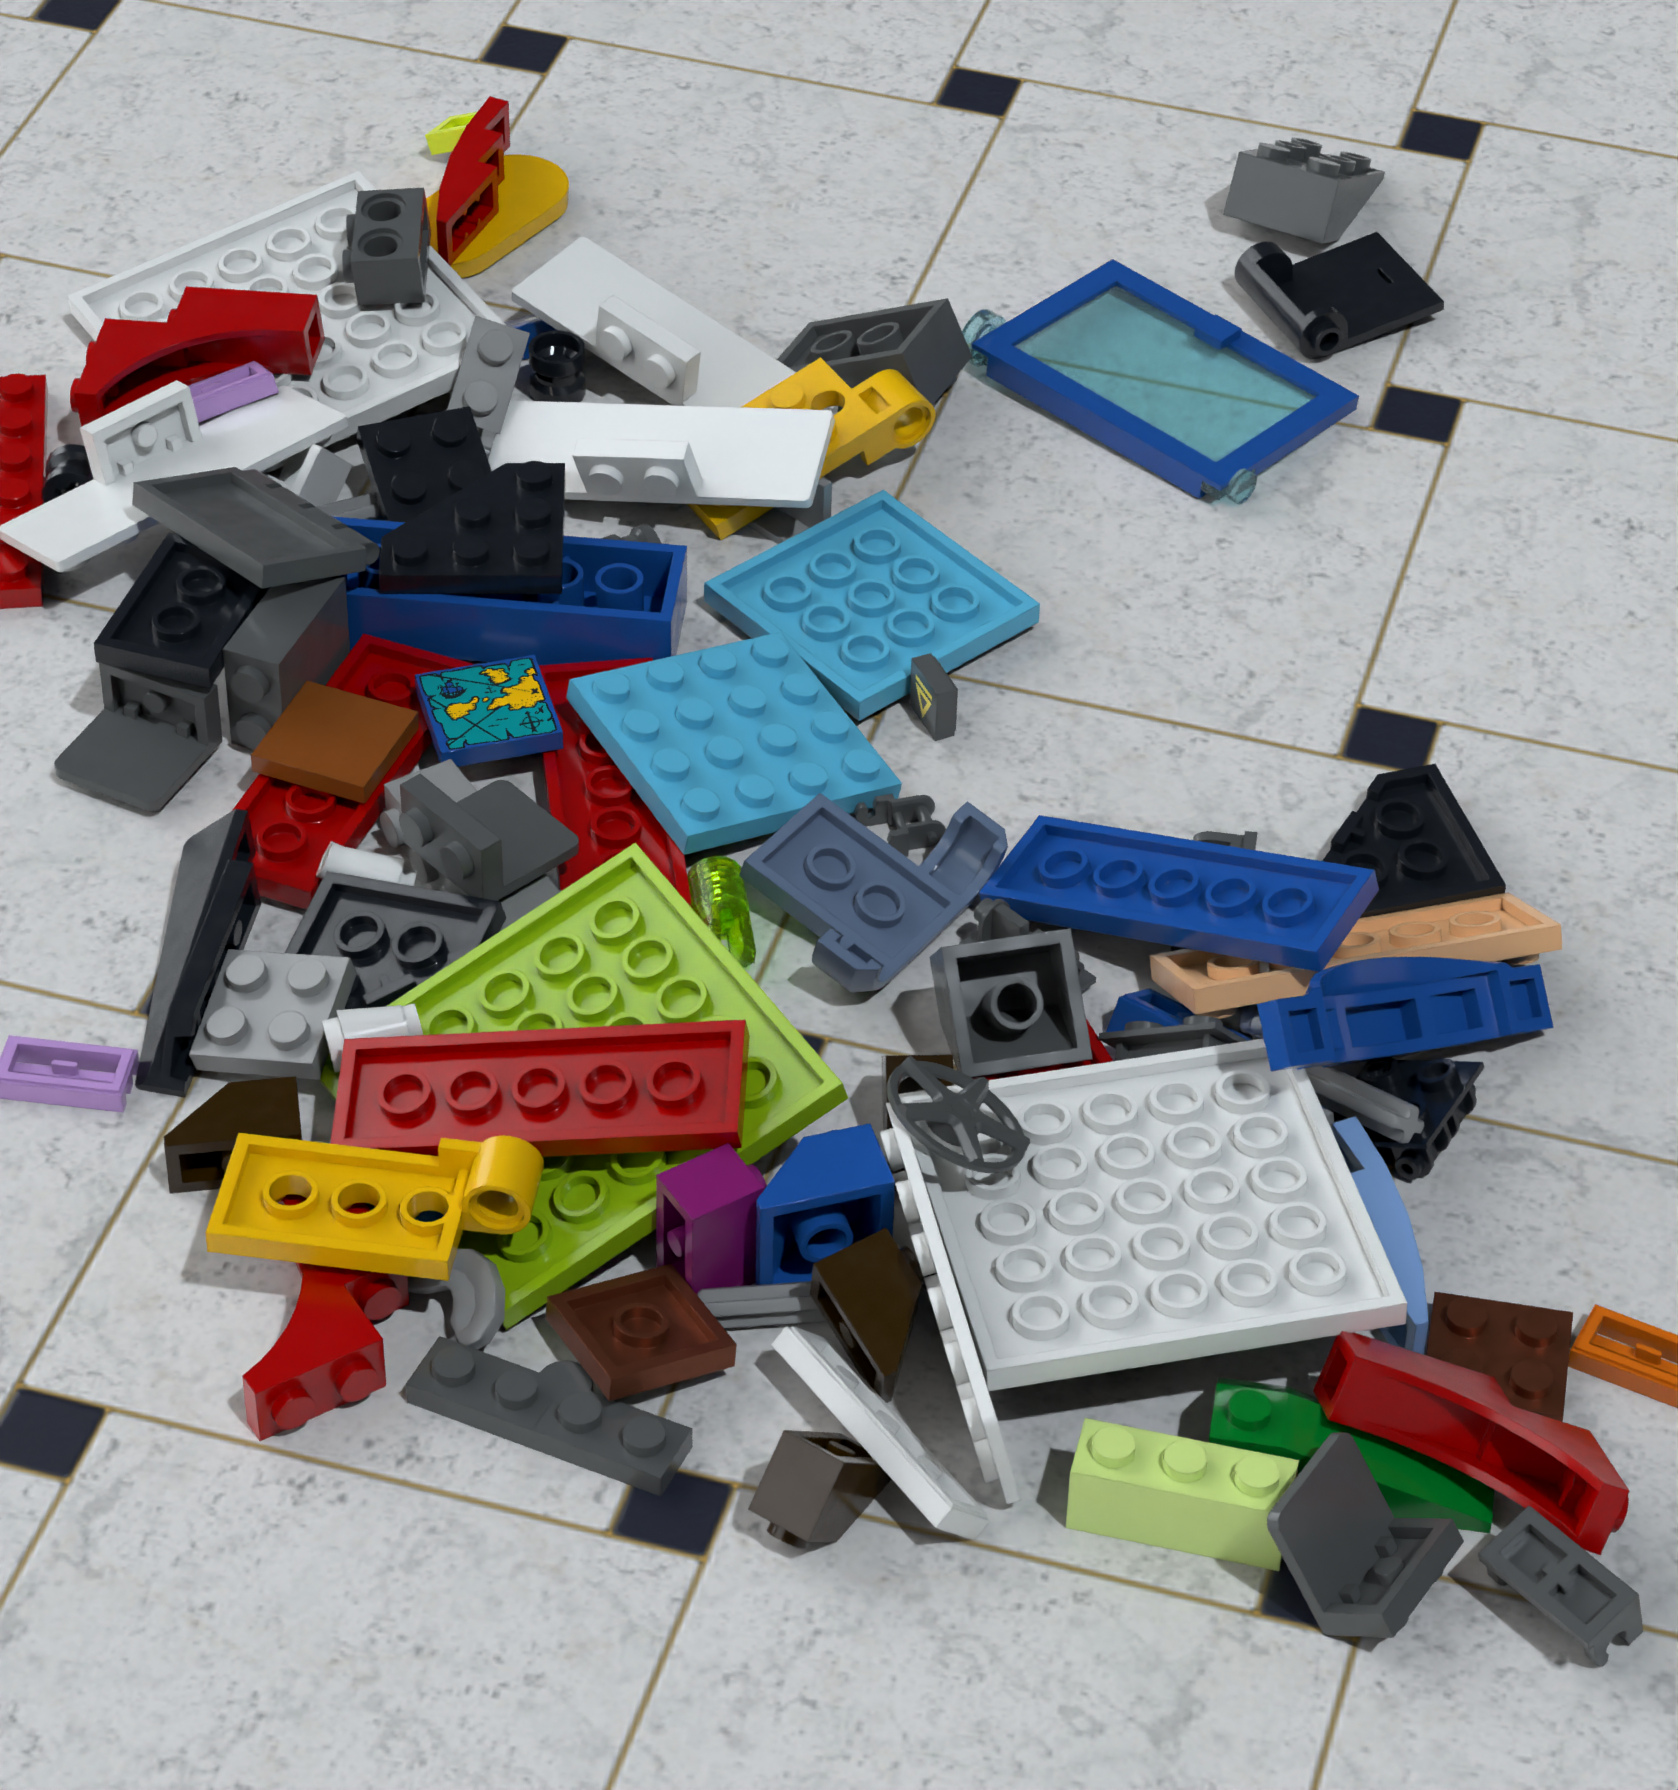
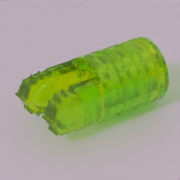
(722, 904)

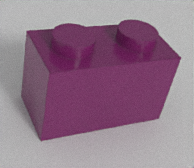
(709, 1219)

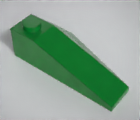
(1294, 1427)

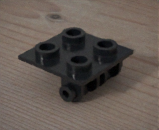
(1440, 1091)

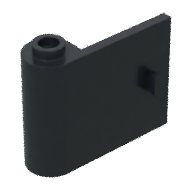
(1336, 294)

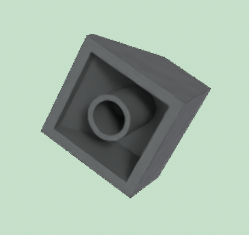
(1011, 1003)

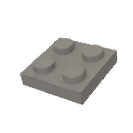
(270, 1013)

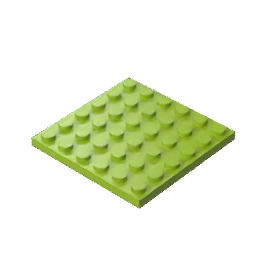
(614, 955)

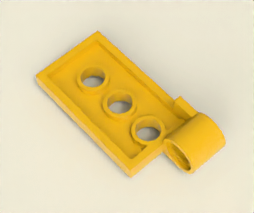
(874, 420)
(470, 1182)

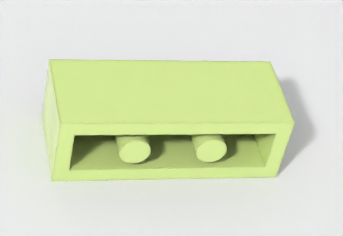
(1177, 1493)

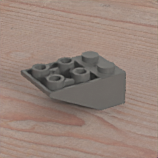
(1301, 189)

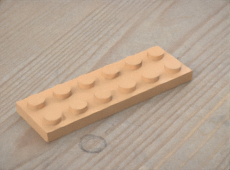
(1469, 929)

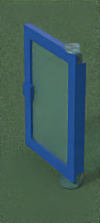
(1159, 380)

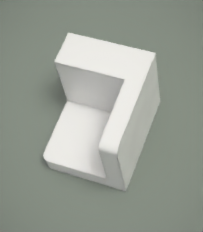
(314, 475)

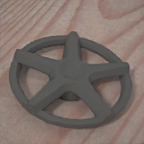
(956, 1116)

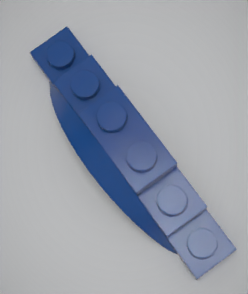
(1401, 1009)

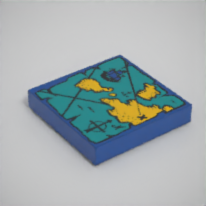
(489, 711)

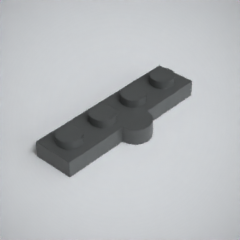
(550, 1414)

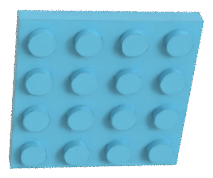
(869, 597)
(730, 740)

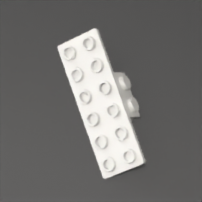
(647, 330)
(160, 440)
(672, 451)
(948, 1309)

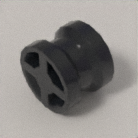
(64, 469)

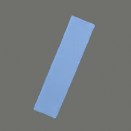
(1391, 1226)

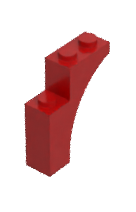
(201, 339)
(328, 1348)
(1475, 1429)

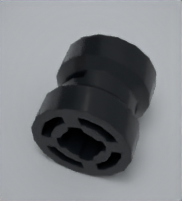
(553, 374)

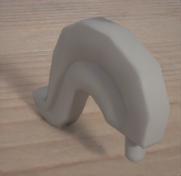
(476, 1297)

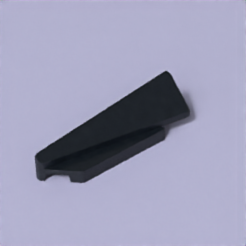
(209, 913)

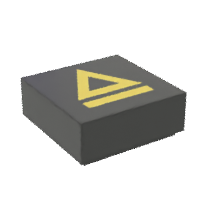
(933, 696)

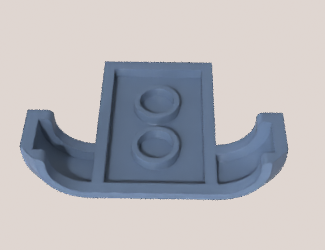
(867, 896)

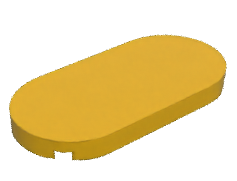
(528, 201)

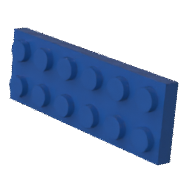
(1183, 892)

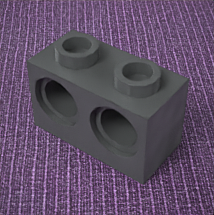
(388, 246)

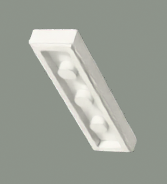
(881, 1433)

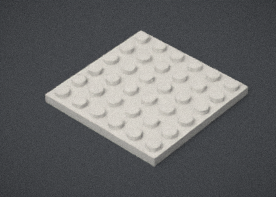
(372, 355)
(1157, 1219)

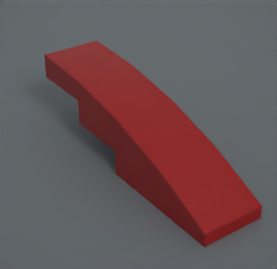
(472, 179)

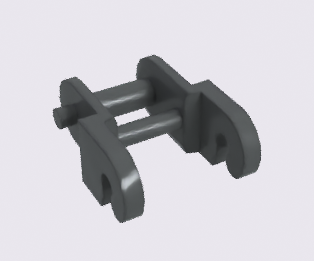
(902, 811)

